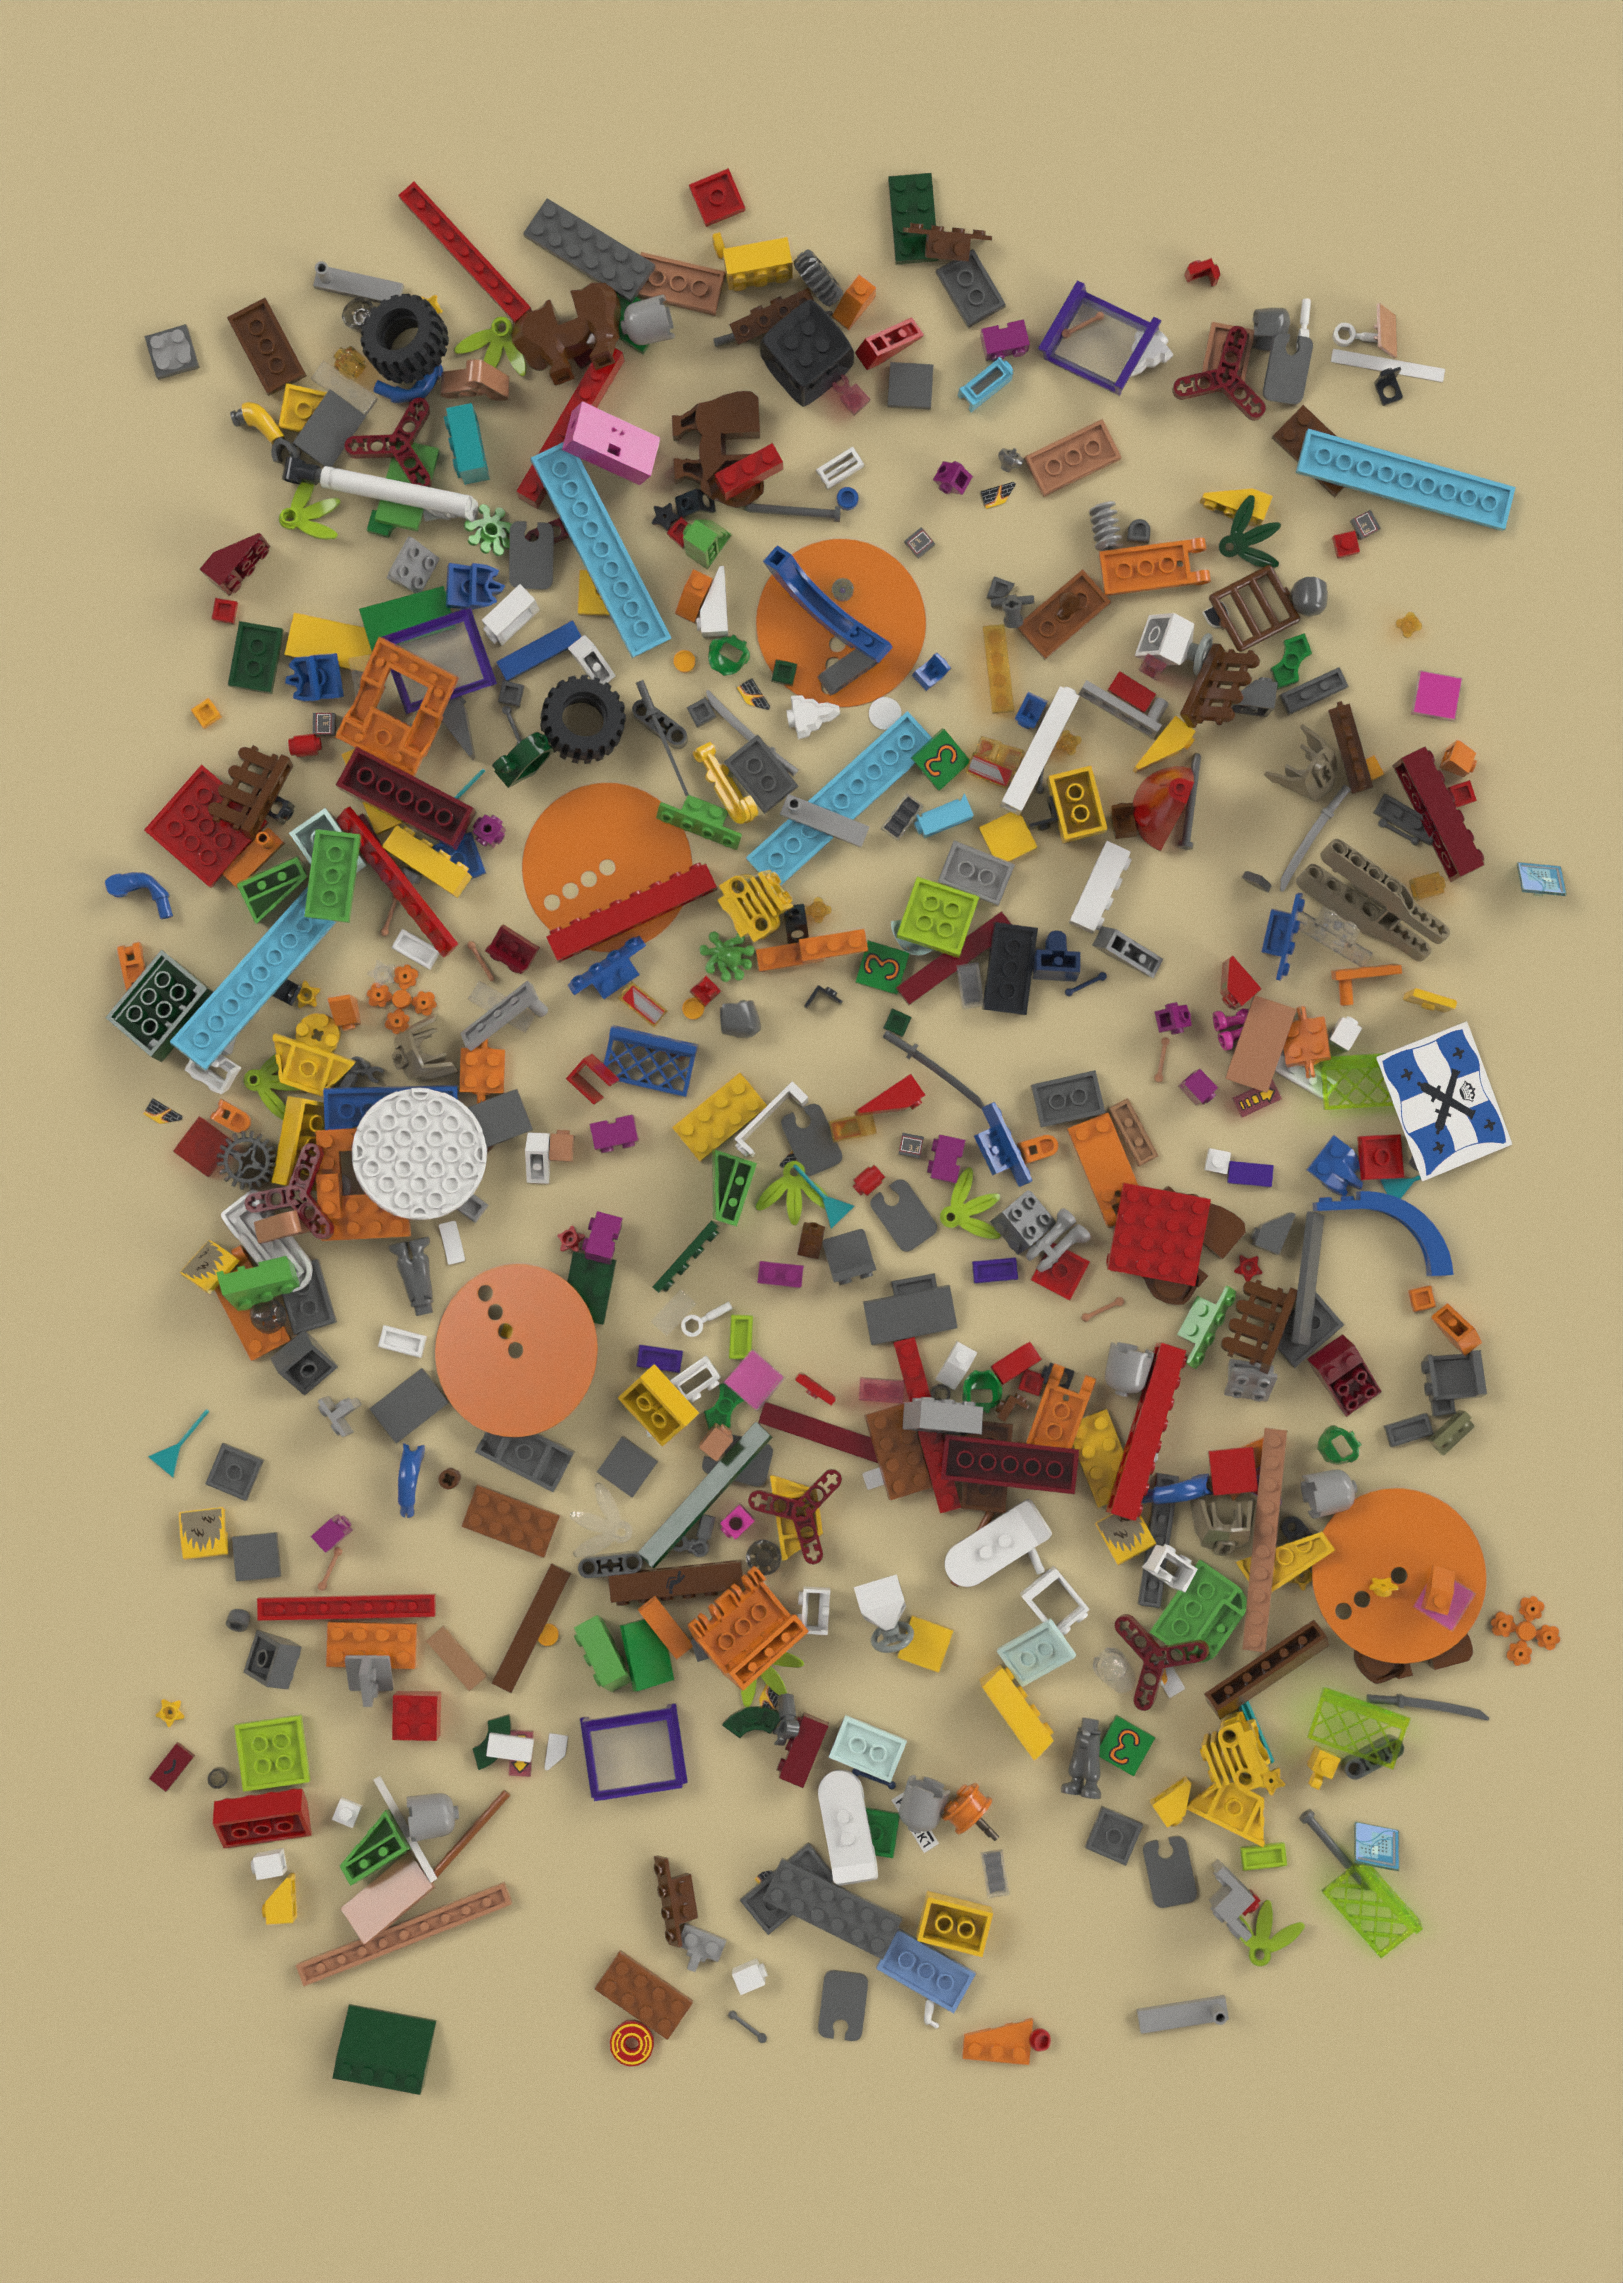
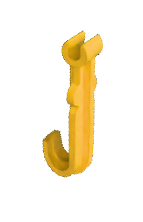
(739, 808)

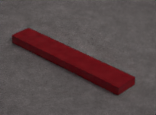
(946, 964)
(817, 1431)

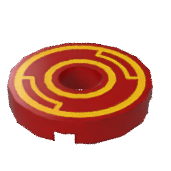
(631, 2056)

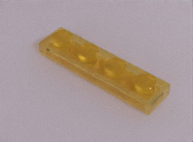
(998, 669)

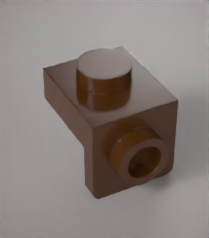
(1123, 820)
(811, 1240)
(1005, 1407)

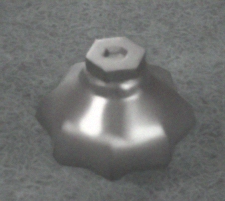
(1010, 459)

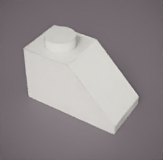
(591, 660)
(537, 1158)
(956, 1365)

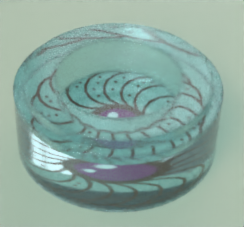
(842, 589)

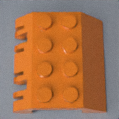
(746, 1630)

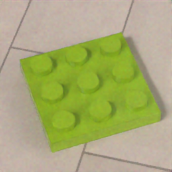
(937, 917)
(272, 1753)

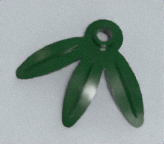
(1243, 540)

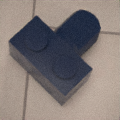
(1055, 961)

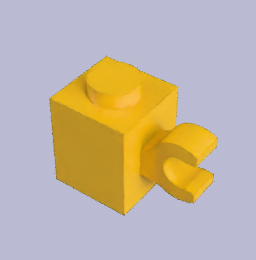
(1322, 1764)

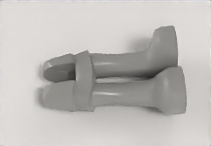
(1077, 1234)

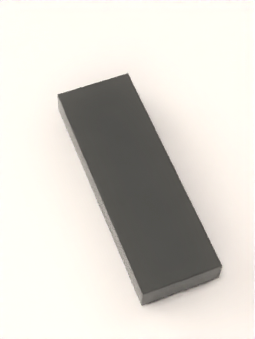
(1313, 691)
(1402, 817)

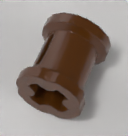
(447, 1485)

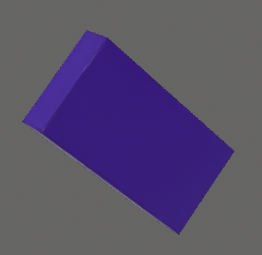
(1250, 1174)
(995, 1270)
(663, 1358)

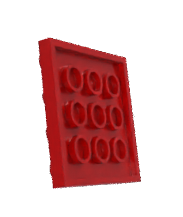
(192, 835)
(1158, 1234)

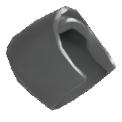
(1267, 324)
(1310, 596)
(740, 1019)

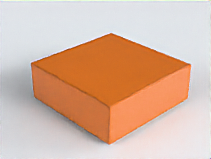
(1421, 1298)

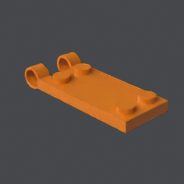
(1151, 567)
(1102, 1162)
(254, 1341)
(1057, 1419)

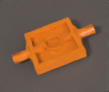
(1307, 1042)
(482, 1071)

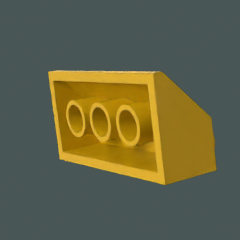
(299, 1128)
(1016, 1711)

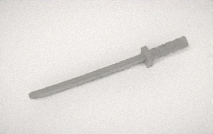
(744, 731)
(1327, 813)

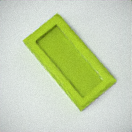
(740, 1336)
(1264, 1857)

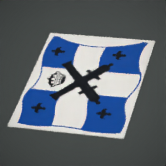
(1444, 1101)

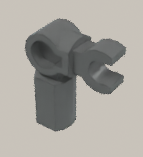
(361, 1067)
(701, 1546)
(788, 1726)

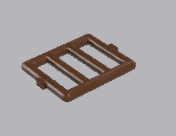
(1251, 580)

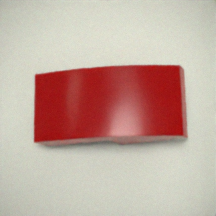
(1016, 1363)

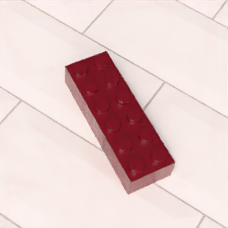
(406, 798)
(1436, 804)
(1010, 1464)

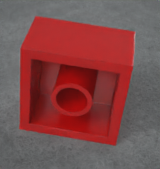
(416, 1715)

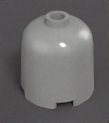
(648, 321)
(1127, 1368)
(1328, 1492)
(923, 1804)
(431, 1816)

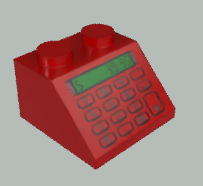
(1236, 984)

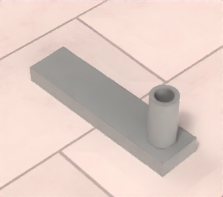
(354, 284)
(1145, 724)
(824, 820)
(502, 1013)
(1183, 2014)

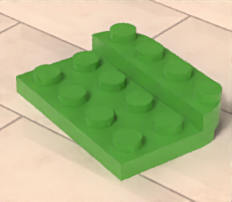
(1203, 1612)

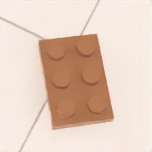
(1214, 349)

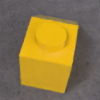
(1173, 1802)
(281, 1904)

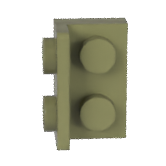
(1451, 1432)

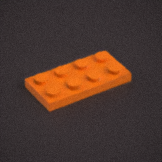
(372, 1638)

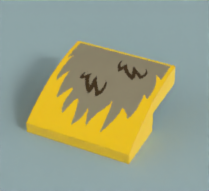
(205, 1264)
(203, 1533)
(1125, 1537)

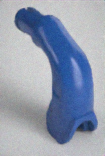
(419, 390)
(121, 884)
(408, 1478)
(1179, 1492)

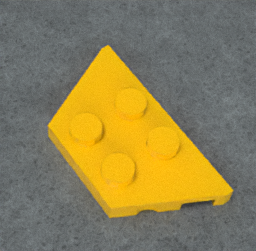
(308, 1066)
(786, 1529)
(1233, 1810)

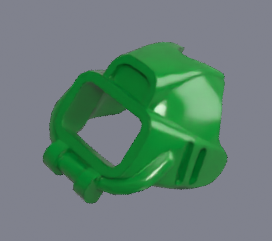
(721, 663)
(983, 1380)
(1328, 1450)

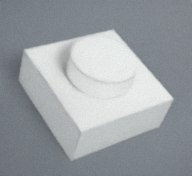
(1217, 1161)
(347, 1812)

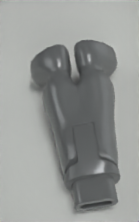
(415, 1273)
(1085, 1762)

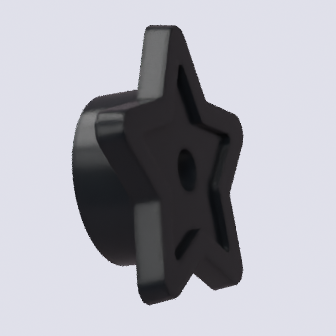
(665, 522)

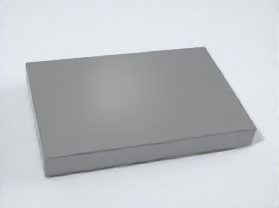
(976, 872)

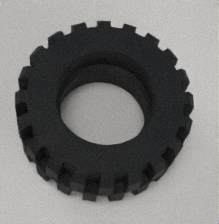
(388, 323)
(591, 693)

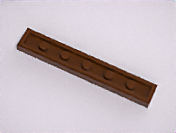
(531, 1628)

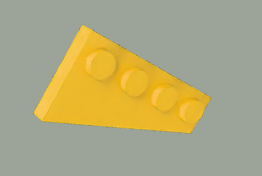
(1293, 1558)

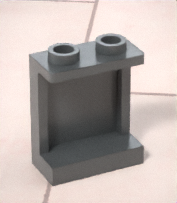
(1454, 1376)

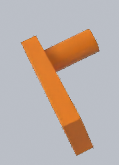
(254, 856)
(1345, 978)

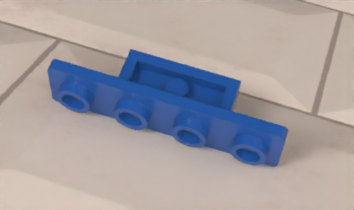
(1280, 934)
(611, 972)
(999, 1147)

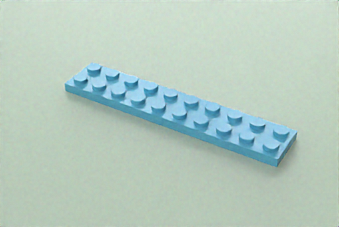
(1405, 480)
(601, 550)
(846, 795)
(250, 984)

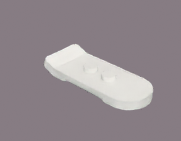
(241, 1224)
(996, 1545)
(847, 1828)

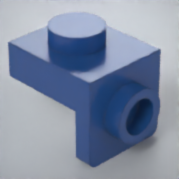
(931, 671)
(1030, 710)

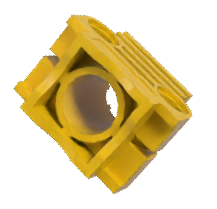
(758, 901)
(1236, 1753)

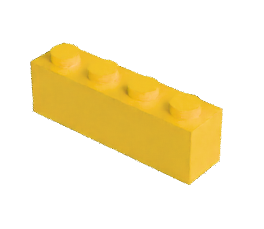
(426, 861)

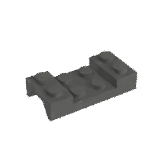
(528, 1456)

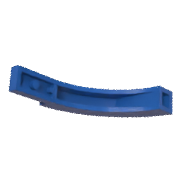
(822, 608)
(1431, 1242)

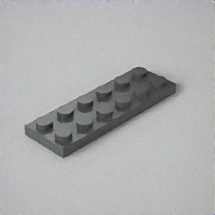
(589, 250)
(832, 1908)

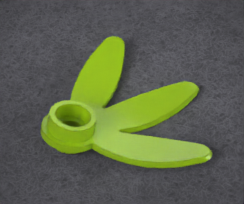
(498, 341)
(303, 515)
(265, 1082)
(794, 1198)
(974, 1206)
(772, 1678)
(1263, 1930)

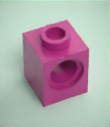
(740, 1512)

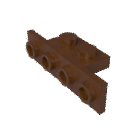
(946, 244)
(763, 319)
(676, 1899)

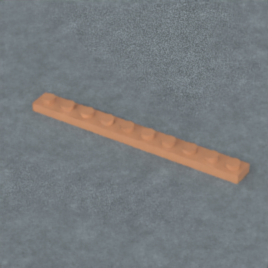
(1265, 1539)
(404, 1933)

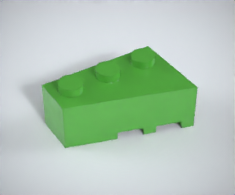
(704, 541)
(271, 886)
(730, 1185)
(258, 1283)
(602, 1654)
(378, 1848)

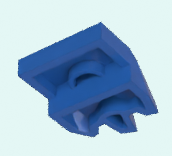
(471, 586)
(316, 677)
(1336, 1167)

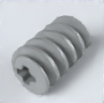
(1103, 526)

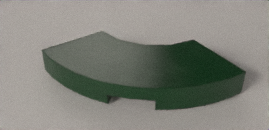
(752, 1719)
(498, 1725)

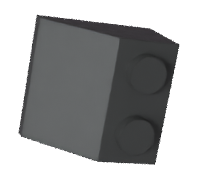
(1258, 698)
(303, 1362)
(272, 1660)

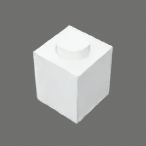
(1344, 1033)
(269, 1864)
(749, 1976)

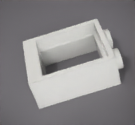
(510, 615)
(1040, 1584)

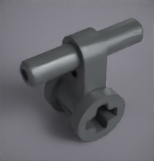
(1011, 606)

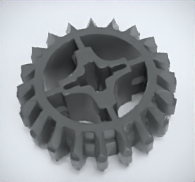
(818, 277)
(237, 1155)

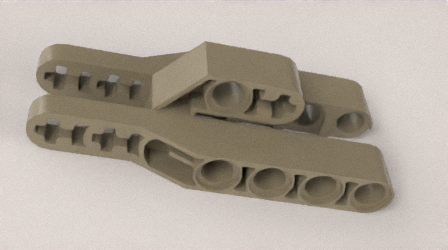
(1378, 887)

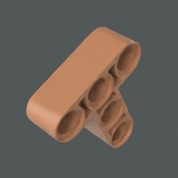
(475, 380)
(282, 1226)

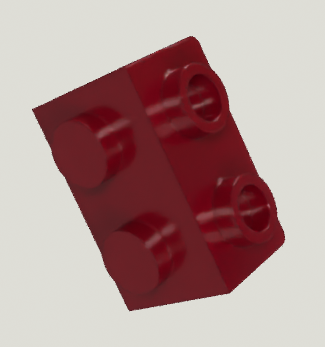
(512, 950)

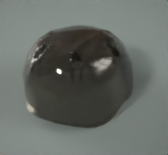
(359, 313)
(264, 1312)
(764, 1556)

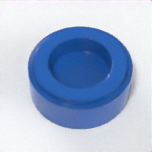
(847, 498)

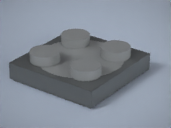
(172, 351)

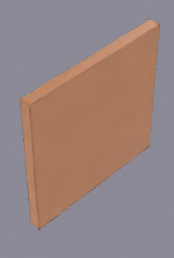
(1386, 330)

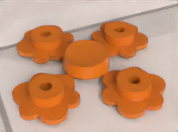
(401, 999)
(1525, 1630)

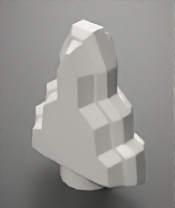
(1154, 354)
(809, 715)

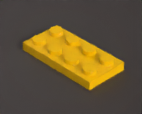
(719, 1117)
(1099, 1454)

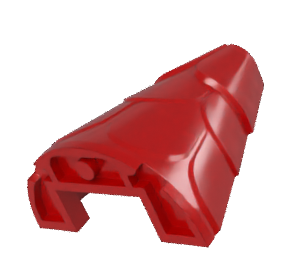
(1161, 802)

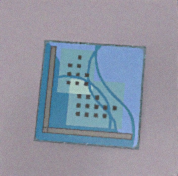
(1541, 879)
(1376, 1846)

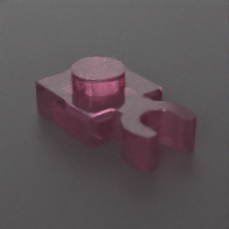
(853, 397)

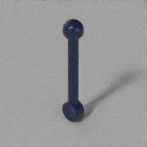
(1101, 976)
(892, 1785)

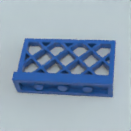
(655, 1042)

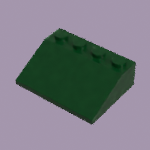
(159, 1005)
(384, 2049)

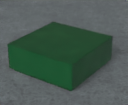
(784, 672)
(897, 1022)

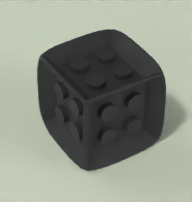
(806, 352)

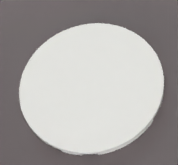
(419, 1154)

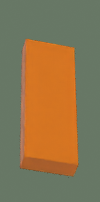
(665, 1627)

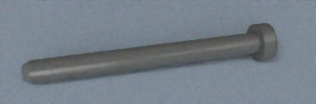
(796, 511)
(1190, 806)
(1308, 1817)

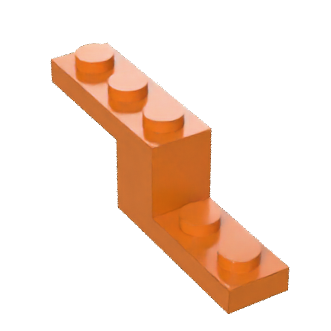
(812, 950)

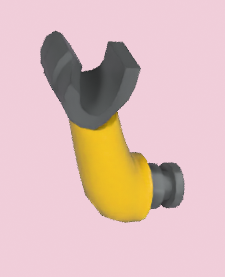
(257, 416)

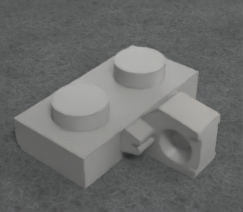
(701, 1945)

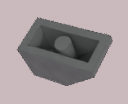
(1272, 1233)

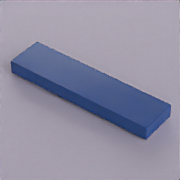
(539, 651)

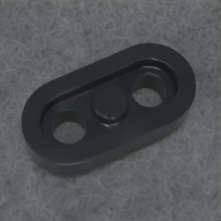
(1300, 1529)

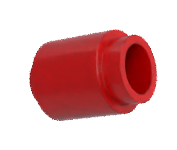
(304, 745)
(868, 1180)

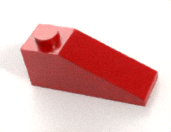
(888, 343)
(897, 1098)

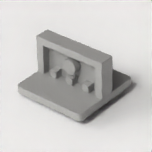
(413, 566)
(1248, 1382)
(337, 1413)
(369, 1675)

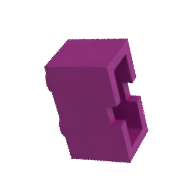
(1005, 341)
(1198, 1087)
(607, 1135)
(945, 1158)
(600, 1242)
(780, 1274)
(332, 1532)

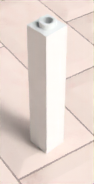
(1039, 750)

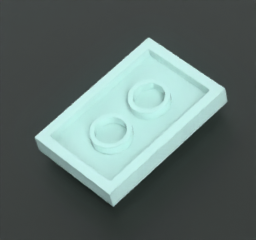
(1036, 1652)
(867, 1748)

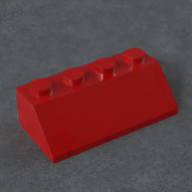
(262, 1818)

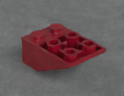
(233, 563)
(1344, 1375)

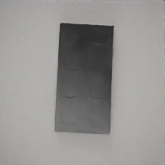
(1010, 968)

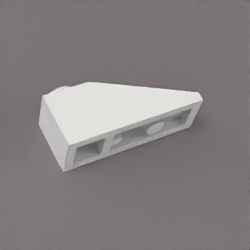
(714, 609)

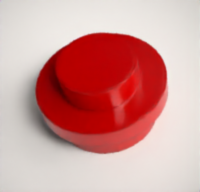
(1040, 2040)

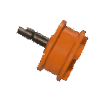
(968, 1810)

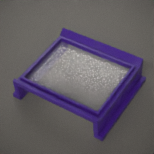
(1102, 350)
(450, 644)
(634, 1753)

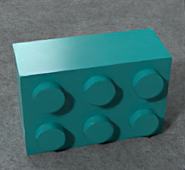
(466, 444)

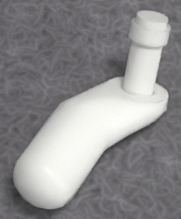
(929, 2008)

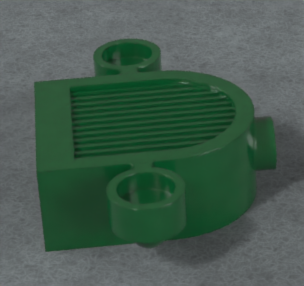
(523, 759)

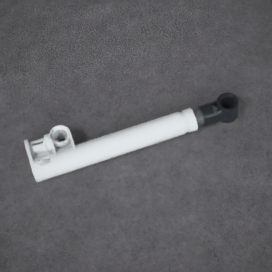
(436, 501)

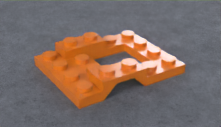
(384, 734)
(351, 1214)

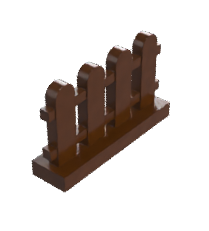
(1207, 690)
(1350, 748)
(258, 805)
(1257, 1333)

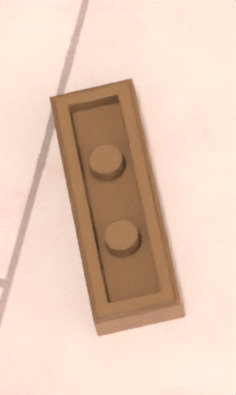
(1133, 1132)
(456, 1658)

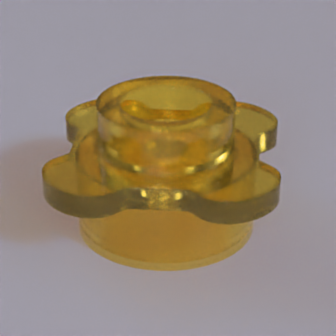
(1413, 620)
(1062, 744)
(818, 916)

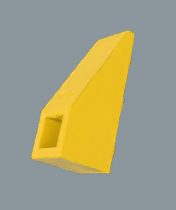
(1230, 501)

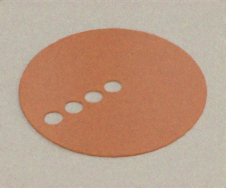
(882, 600)
(594, 826)
(557, 1358)
(1390, 1532)

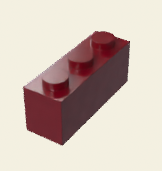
(802, 1750)

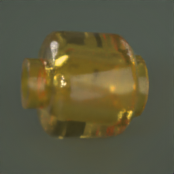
(349, 362)

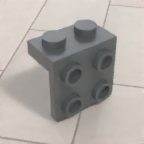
(1023, 1222)
(849, 1256)

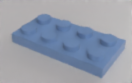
(926, 1970)

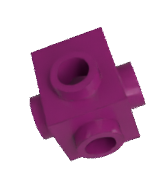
(952, 478)
(492, 838)
(1173, 1018)

